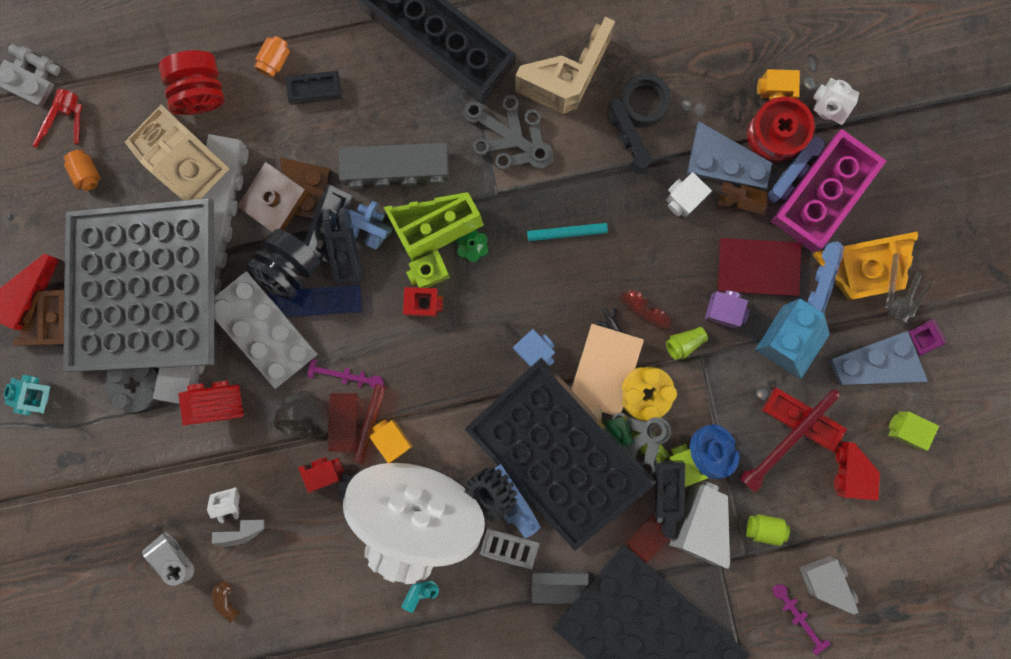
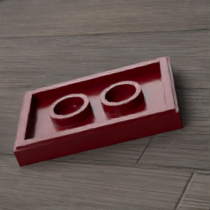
(759, 267)

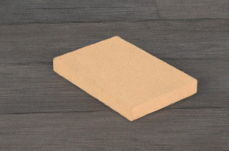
(603, 367)

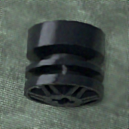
(284, 262)

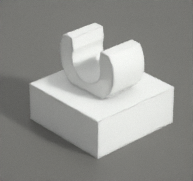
(224, 503)

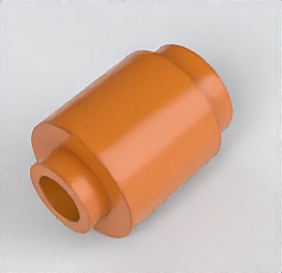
(271, 56)
(81, 170)

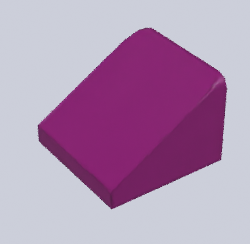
(927, 337)

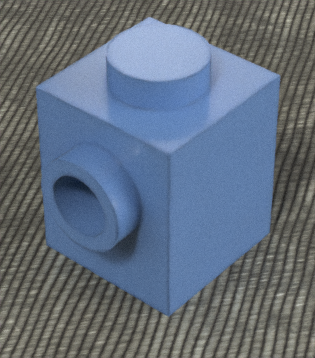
(534, 347)

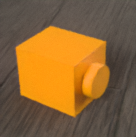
(390, 440)

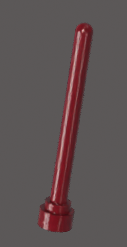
(755, 477)

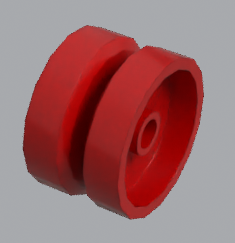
(786, 115)

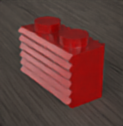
(210, 404)

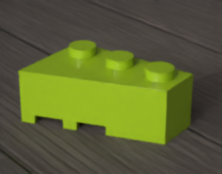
(434, 223)

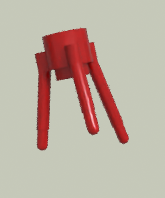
(63, 104)

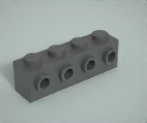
(393, 164)

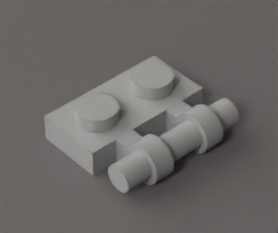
(23, 83)

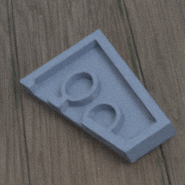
(726, 161)
(881, 362)

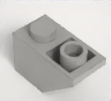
(827, 582)

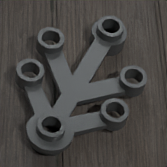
(511, 137)
(647, 436)

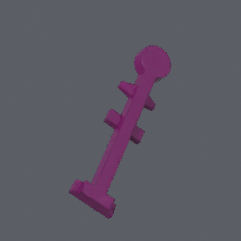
(345, 376)
(780, 592)

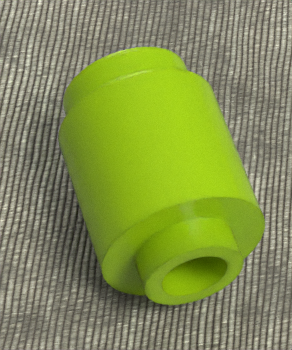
(767, 529)

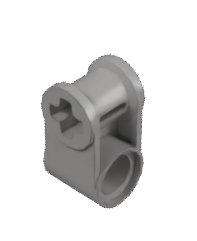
(165, 557)

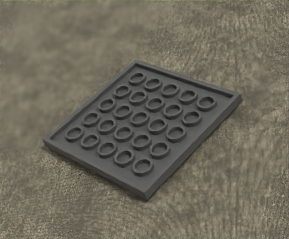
(139, 286)

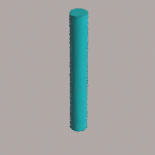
(563, 232)

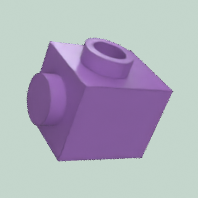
(727, 309)

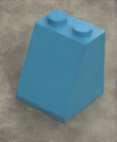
(795, 337)

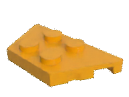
(868, 264)

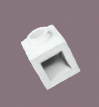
(687, 195)

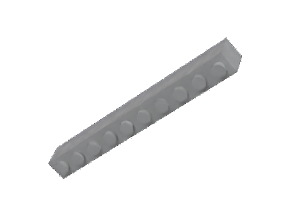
(234, 155)

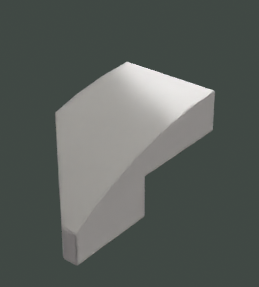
(248, 530)

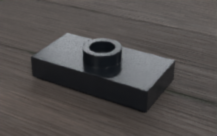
(313, 87)

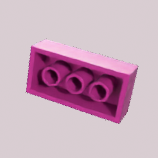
(828, 191)

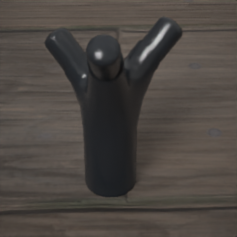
(611, 320)

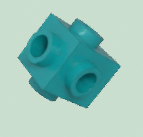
(26, 395)

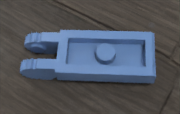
(796, 169)
(826, 275)

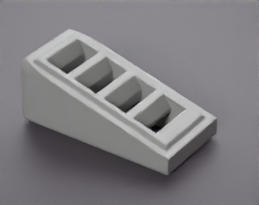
(496, 555)

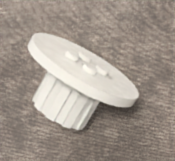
(411, 520)

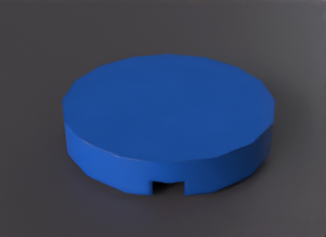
(714, 451)

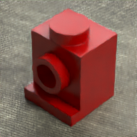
(412, 300)
(322, 473)

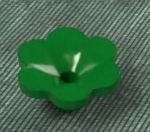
(473, 252)

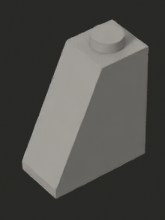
(705, 526)

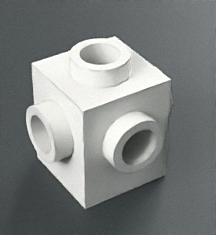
(835, 100)

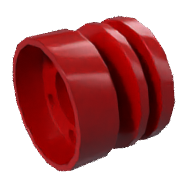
(191, 82)

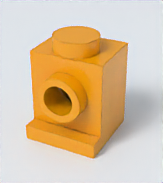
(779, 84)

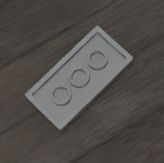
(261, 330)

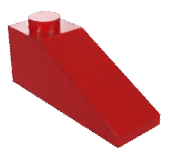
(19, 292)

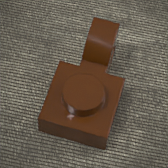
(746, 197)

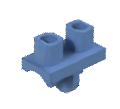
(376, 230)

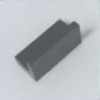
(558, 585)

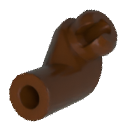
(221, 603)

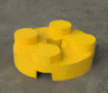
(633, 394)

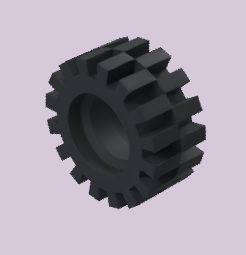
(499, 488)

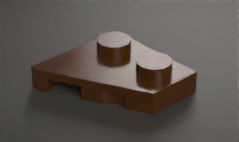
(312, 179)
(43, 321)

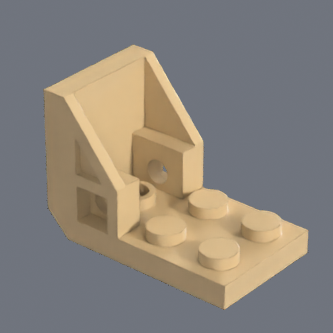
(549, 79)
(175, 155)

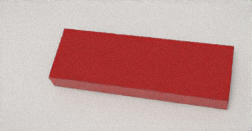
(792, 411)

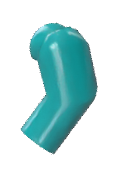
(419, 591)

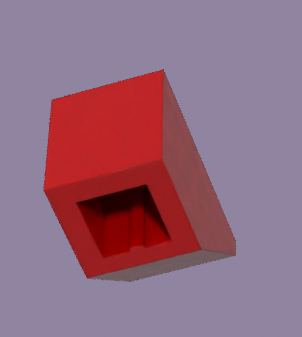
(856, 474)

